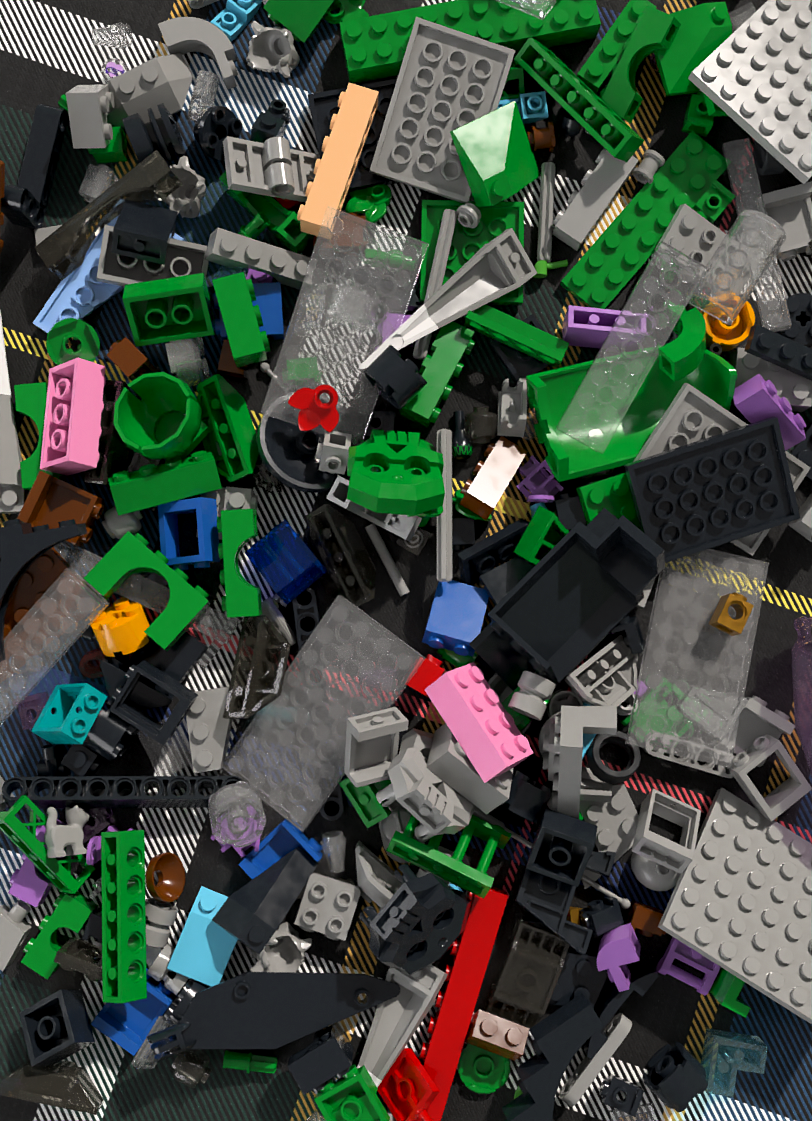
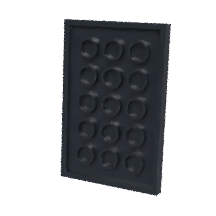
(714, 489)

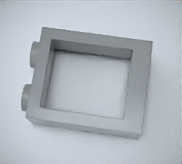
(781, 797)
(658, 848)

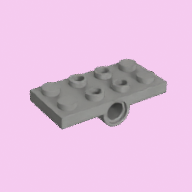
(268, 168)
(692, 235)

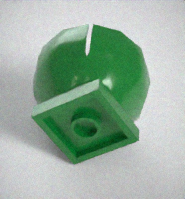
(164, 421)

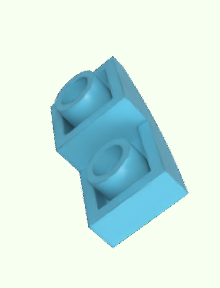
(236, 16)
(530, 106)

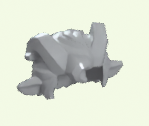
(272, 50)
(188, 196)
(282, 952)

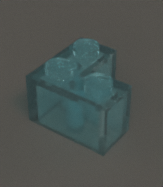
(728, 1052)

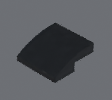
(179, 658)

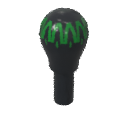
(461, 445)

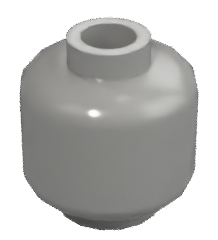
(119, 525)

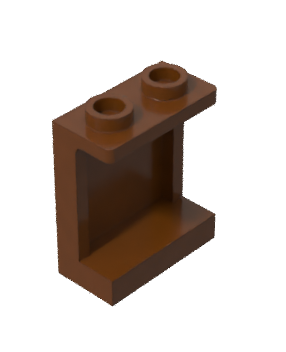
(59, 501)

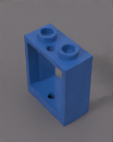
(207, 532)

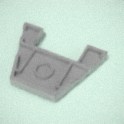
(615, 823)

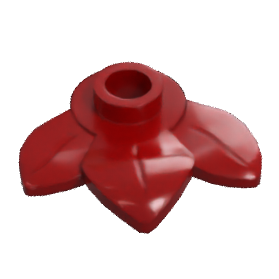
(313, 411)

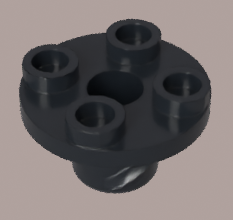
(213, 129)

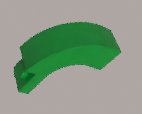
(688, 349)

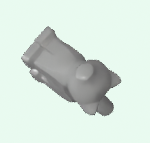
(68, 836)

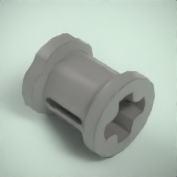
(648, 166)

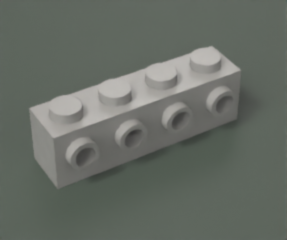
(592, 199)

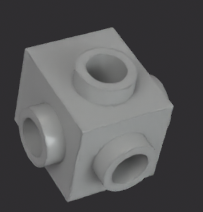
(334, 452)

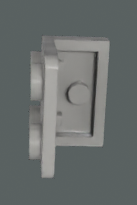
(757, 722)
(327, 906)

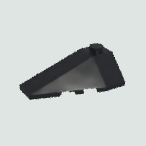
(262, 904)

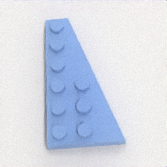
(80, 291)

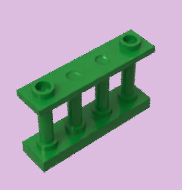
(452, 867)

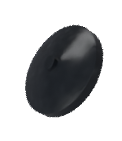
(291, 455)

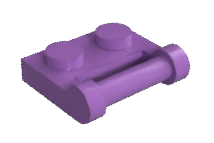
(684, 953)

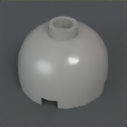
(653, 874)

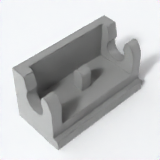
(512, 409)

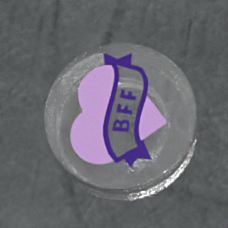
(113, 68)

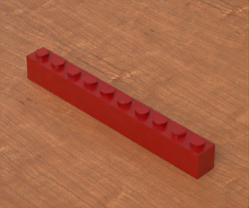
(460, 994)

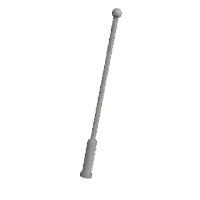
(624, 903)

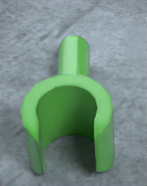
(542, 267)

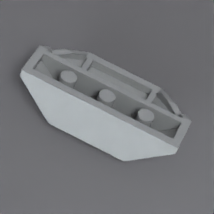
(152, 83)
(607, 676)
(374, 877)

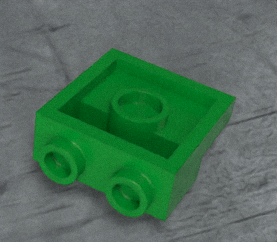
(351, 1098)

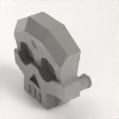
(422, 792)

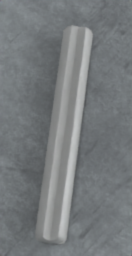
(546, 211)

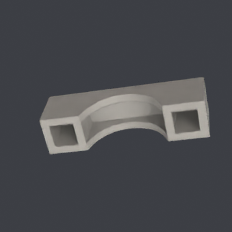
(241, 251)

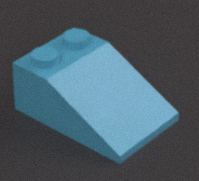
(203, 945)

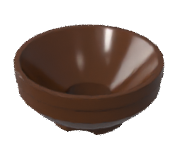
(170, 877)

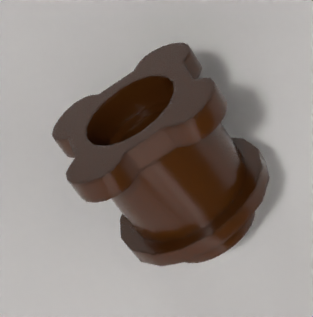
(542, 138)

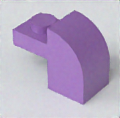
(617, 950)

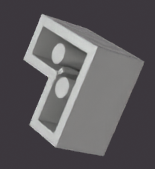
(88, 115)

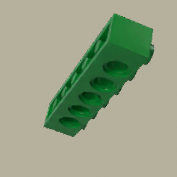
(579, 100)
(123, 916)

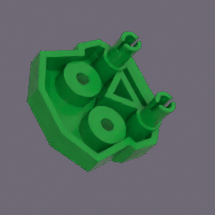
(395, 474)

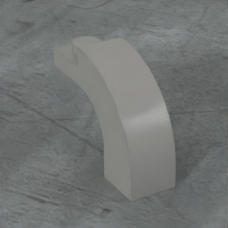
(198, 35)
(395, 523)

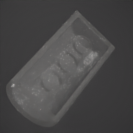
(738, 265)

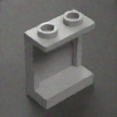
(793, 211)
(372, 745)

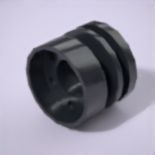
(155, 135)

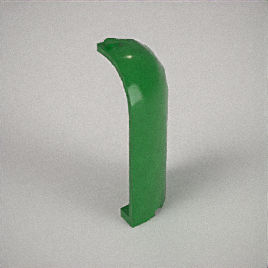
(554, 389)

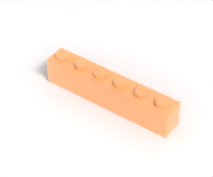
(340, 156)

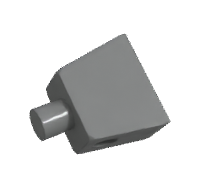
(12, 931)

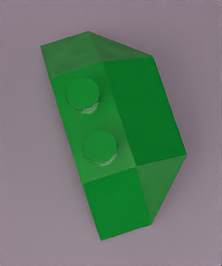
(232, 433)

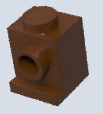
(227, 364)
(645, 919)

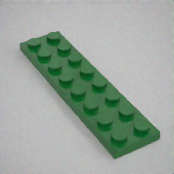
(641, 224)

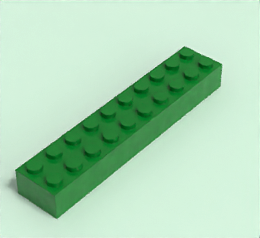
(378, 43)

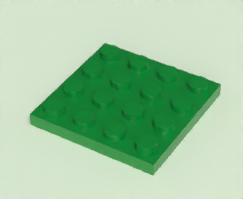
(467, 240)

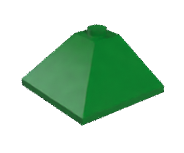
(700, 33)
(495, 155)

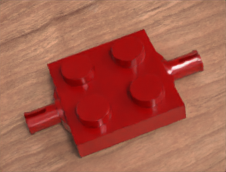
(408, 1088)

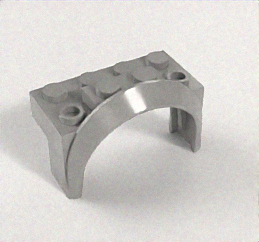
(564, 755)

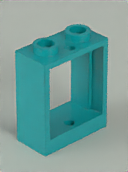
(66, 724)

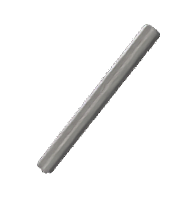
(437, 272)
(444, 521)

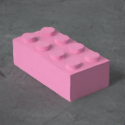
(73, 417)
(479, 721)

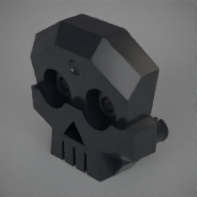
(417, 922)

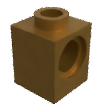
(721, 618)

